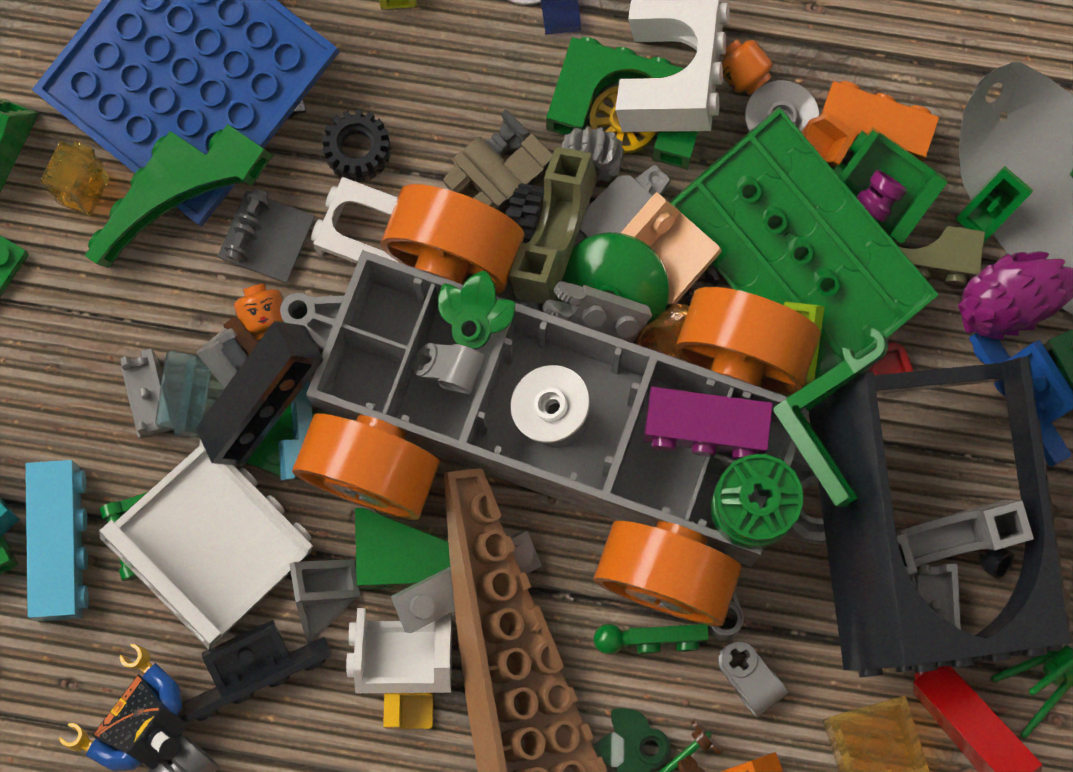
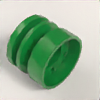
(745, 522)

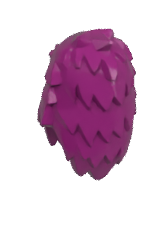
(1015, 294)

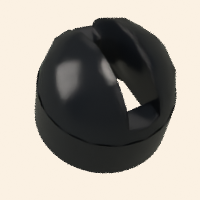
(997, 562)

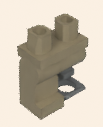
(489, 174)

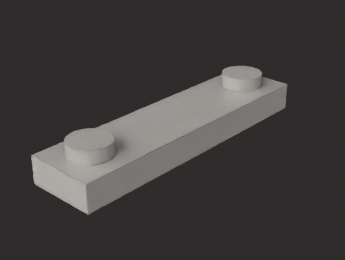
(434, 595)

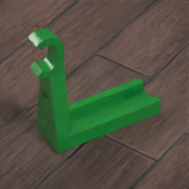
(803, 435)

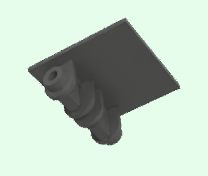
(266, 236)

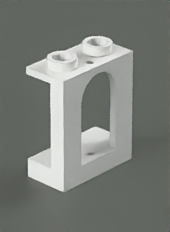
(324, 232)

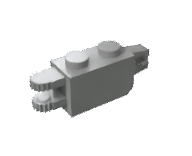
(621, 202)

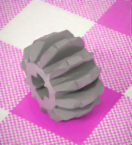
(604, 146)

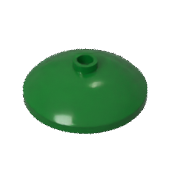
(621, 266)

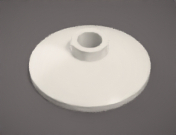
(539, 391)

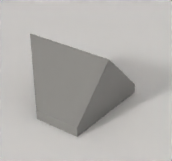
(322, 592)

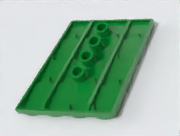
(803, 238)

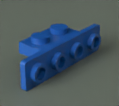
(1051, 389)

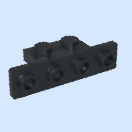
(249, 664)

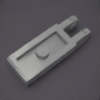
(599, 311)

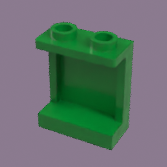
(922, 182)

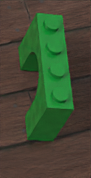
(591, 69)

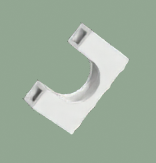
(686, 98)

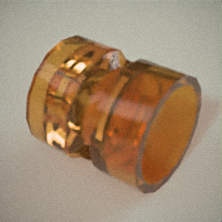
(664, 331)

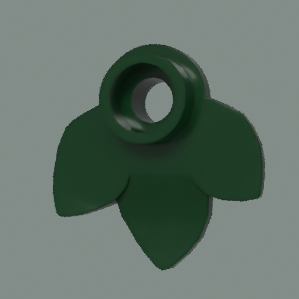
(625, 746)

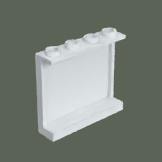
(207, 544)

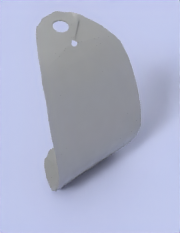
(1033, 145)

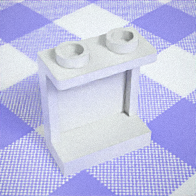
(399, 661)

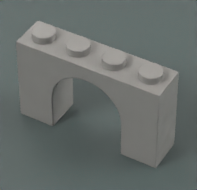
(974, 529)

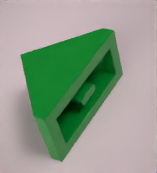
(994, 202)

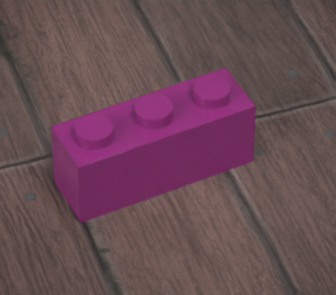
(707, 423)

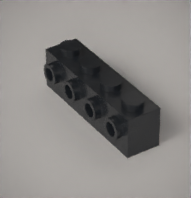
(259, 393)

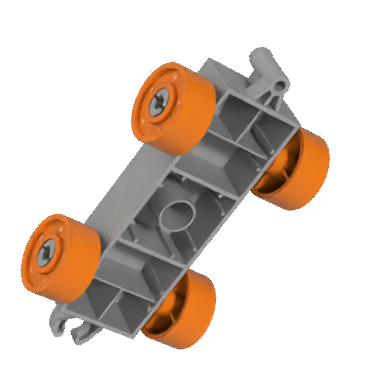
(385, 424)

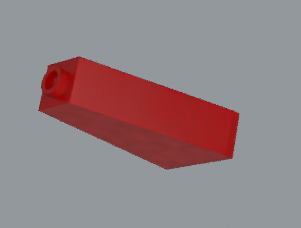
(972, 723)

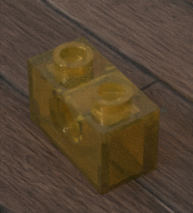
(75, 177)

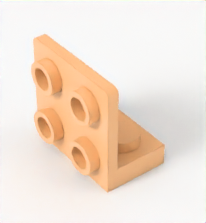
(677, 242)

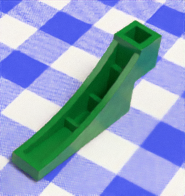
(172, 177)

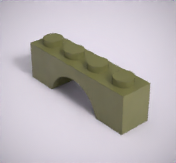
(566, 197)
(951, 257)

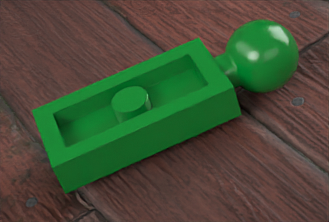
(610, 638)

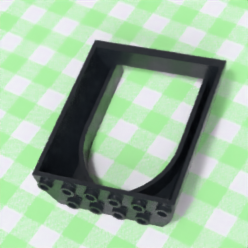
(876, 603)

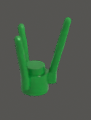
(1057, 671)

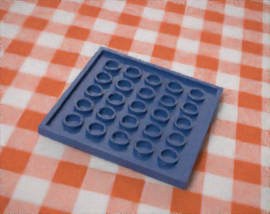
(184, 71)

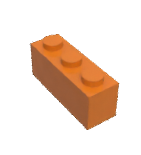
(860, 111)

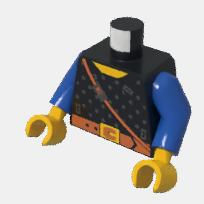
(140, 725)

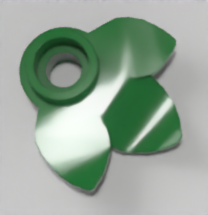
(475, 304)

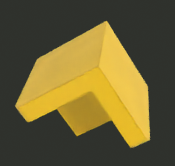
(408, 710)

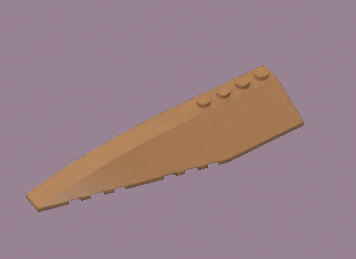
(511, 670)

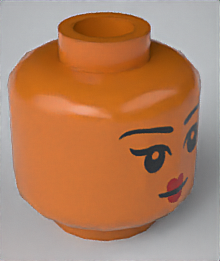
(746, 66)
(259, 309)

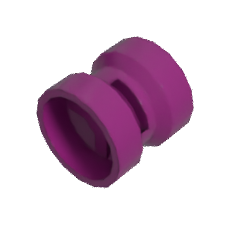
(881, 195)

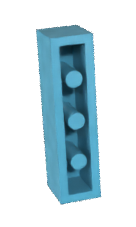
(55, 541)

